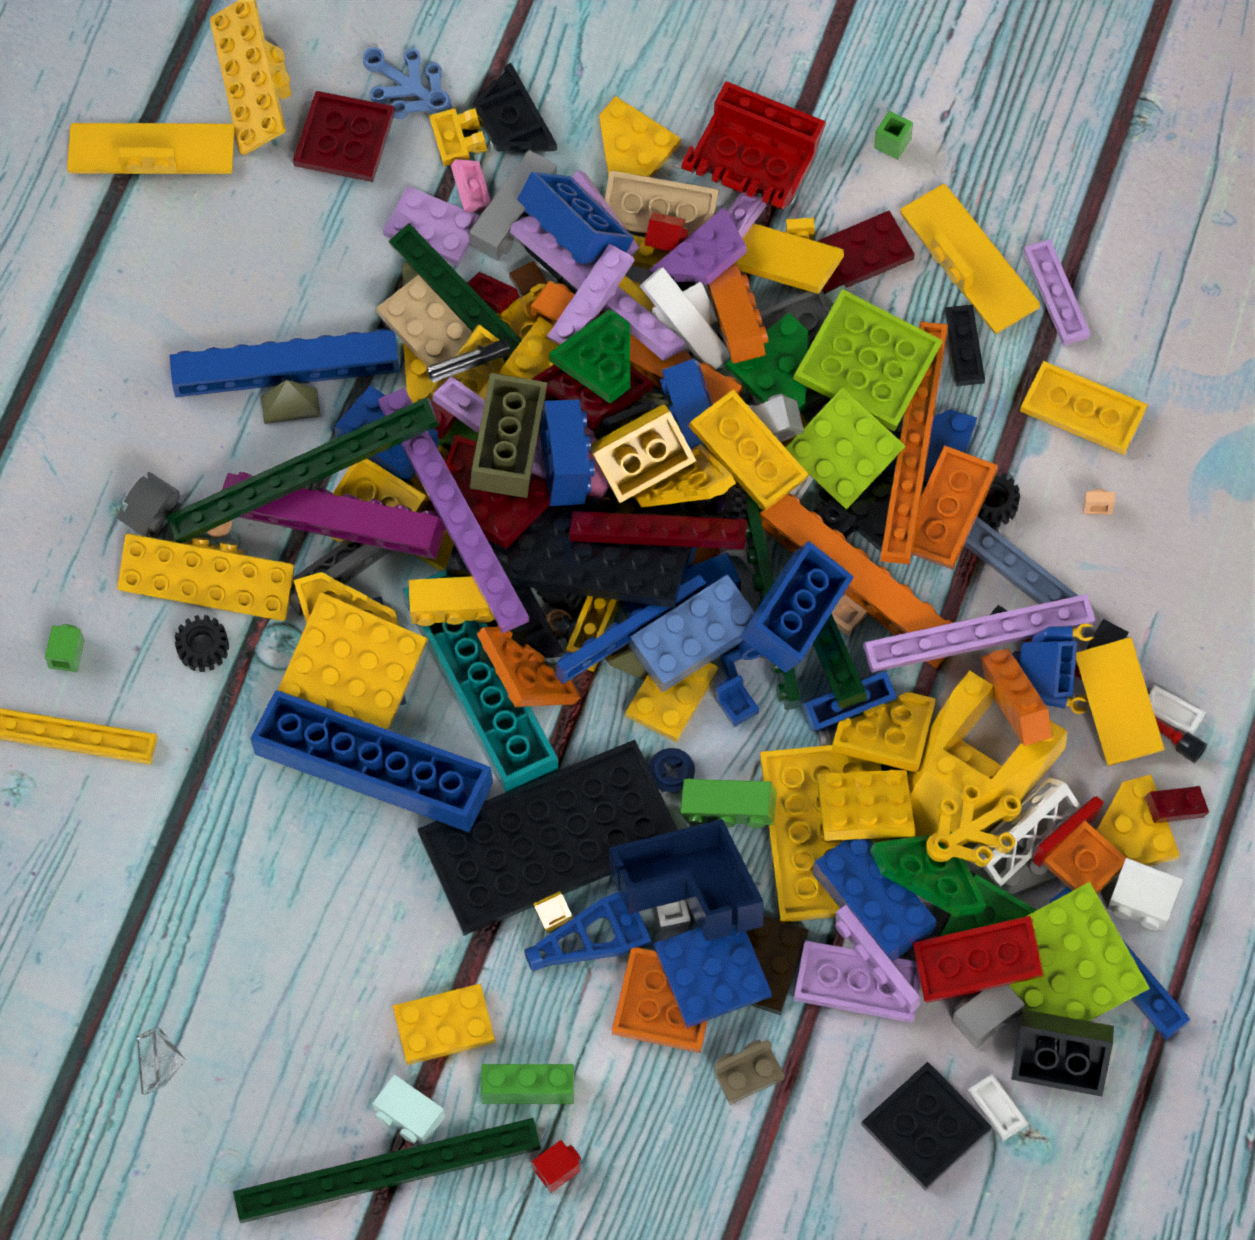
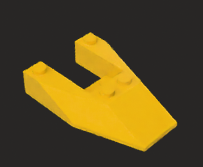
(952, 764)

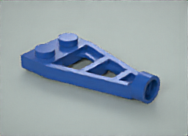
(627, 928)

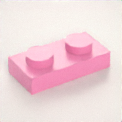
(471, 185)

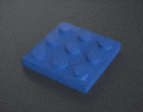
(711, 974)

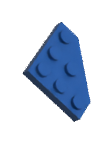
(948, 429)

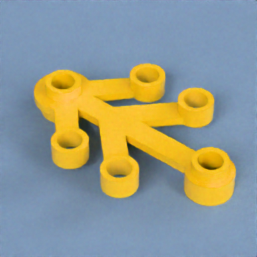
(971, 830)

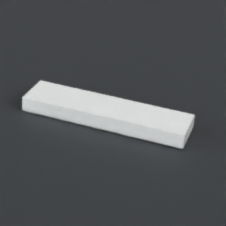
(685, 318)

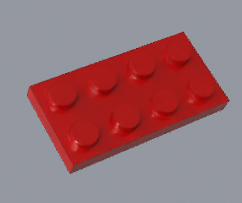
(978, 959)

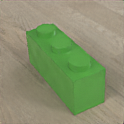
(729, 800)
(527, 1083)

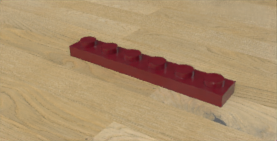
(658, 530)

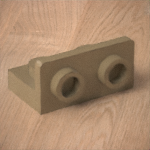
(748, 1071)

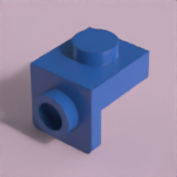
(735, 700)

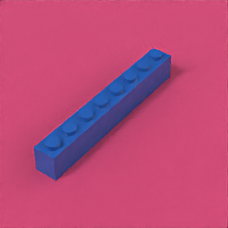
(293, 360)

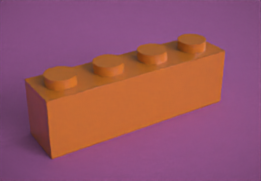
(736, 315)
(1017, 697)

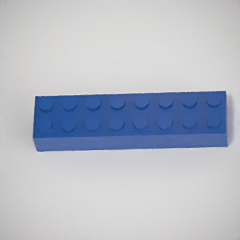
(372, 760)

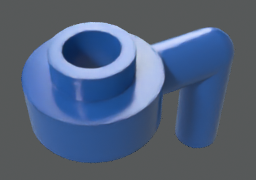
(743, 652)

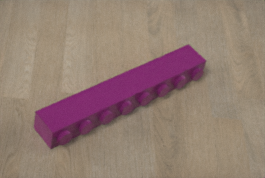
(351, 519)

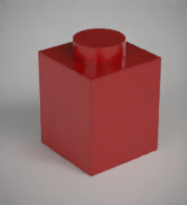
(665, 231)
(557, 1165)

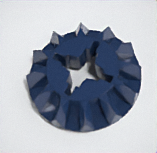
(673, 758)

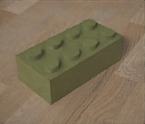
(508, 435)

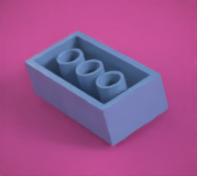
(692, 633)

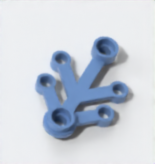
(408, 86)

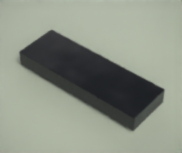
(964, 345)

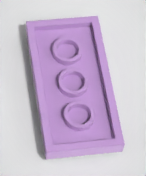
(842, 981)

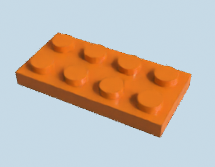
(951, 505)

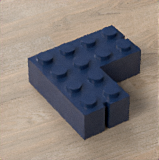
(693, 866)

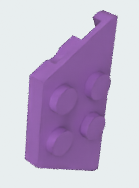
(705, 251)

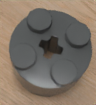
(149, 505)

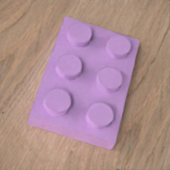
(437, 221)

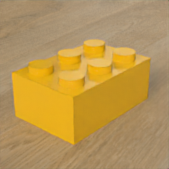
(642, 453)

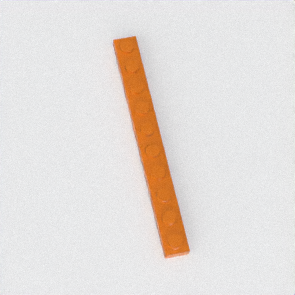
(912, 459)

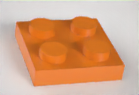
(1085, 858)

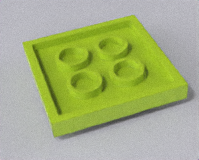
(845, 448)

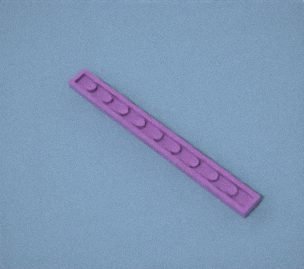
(460, 522)

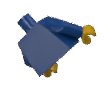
(1051, 665)

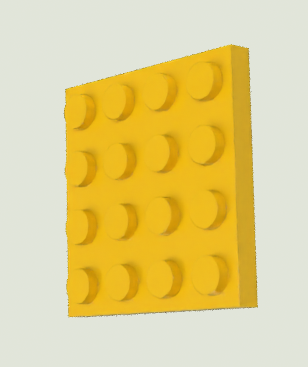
(353, 662)

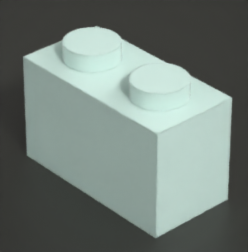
(408, 1111)

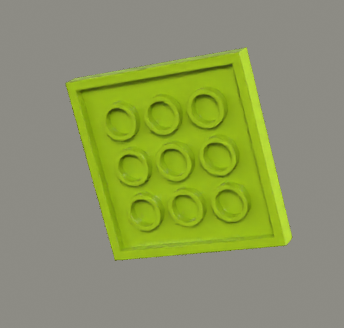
(870, 356)
(1081, 959)

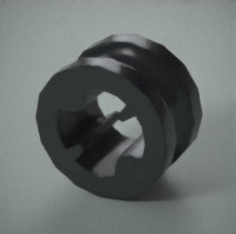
(566, 628)

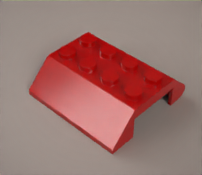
(756, 145)

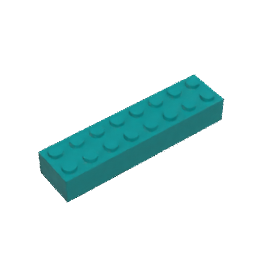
(505, 733)

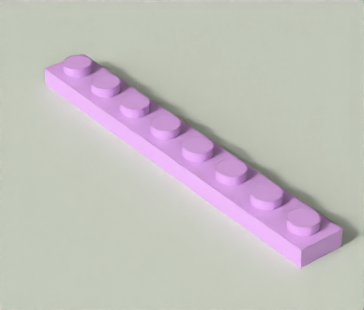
(642, 323)
(976, 633)

